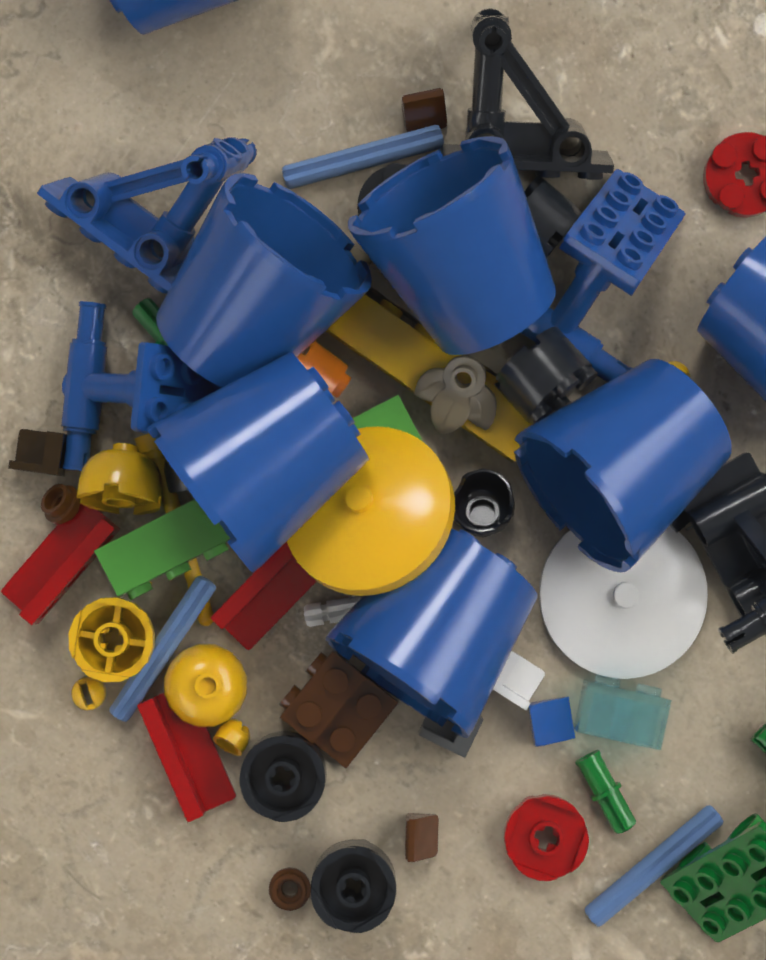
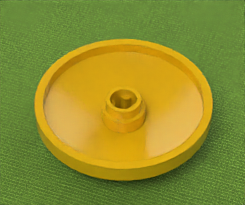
(382, 521)

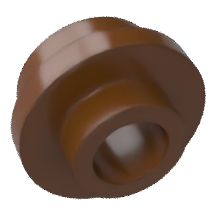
(60, 503)
(285, 901)

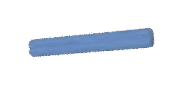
(363, 156)
(165, 646)
(653, 865)

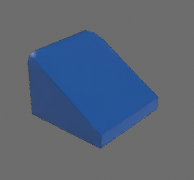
(551, 721)

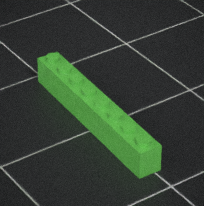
(187, 532)

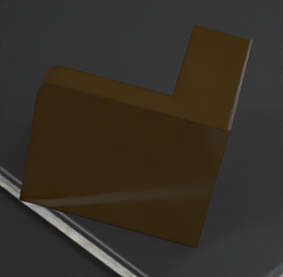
(40, 452)

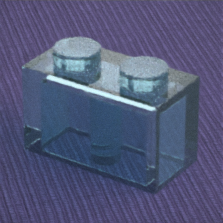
(622, 713)

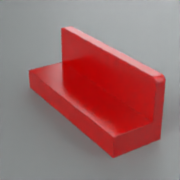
(58, 563)
(264, 598)
(188, 759)

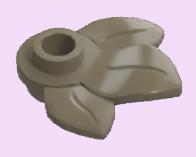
(457, 401)

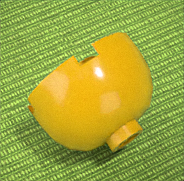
(121, 480)
(111, 639)
(205, 685)

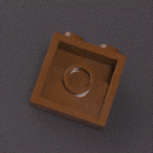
(337, 707)

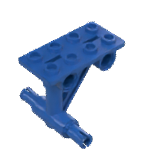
(135, 235)
(614, 244)
(152, 390)

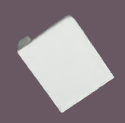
(519, 680)

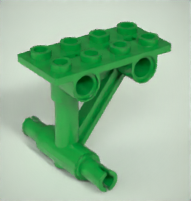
(727, 883)

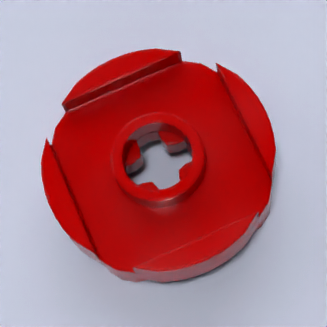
(721, 180)
(557, 859)

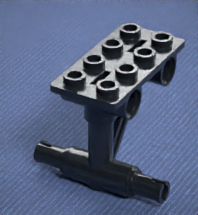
(531, 143)
(732, 529)

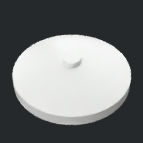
(624, 620)

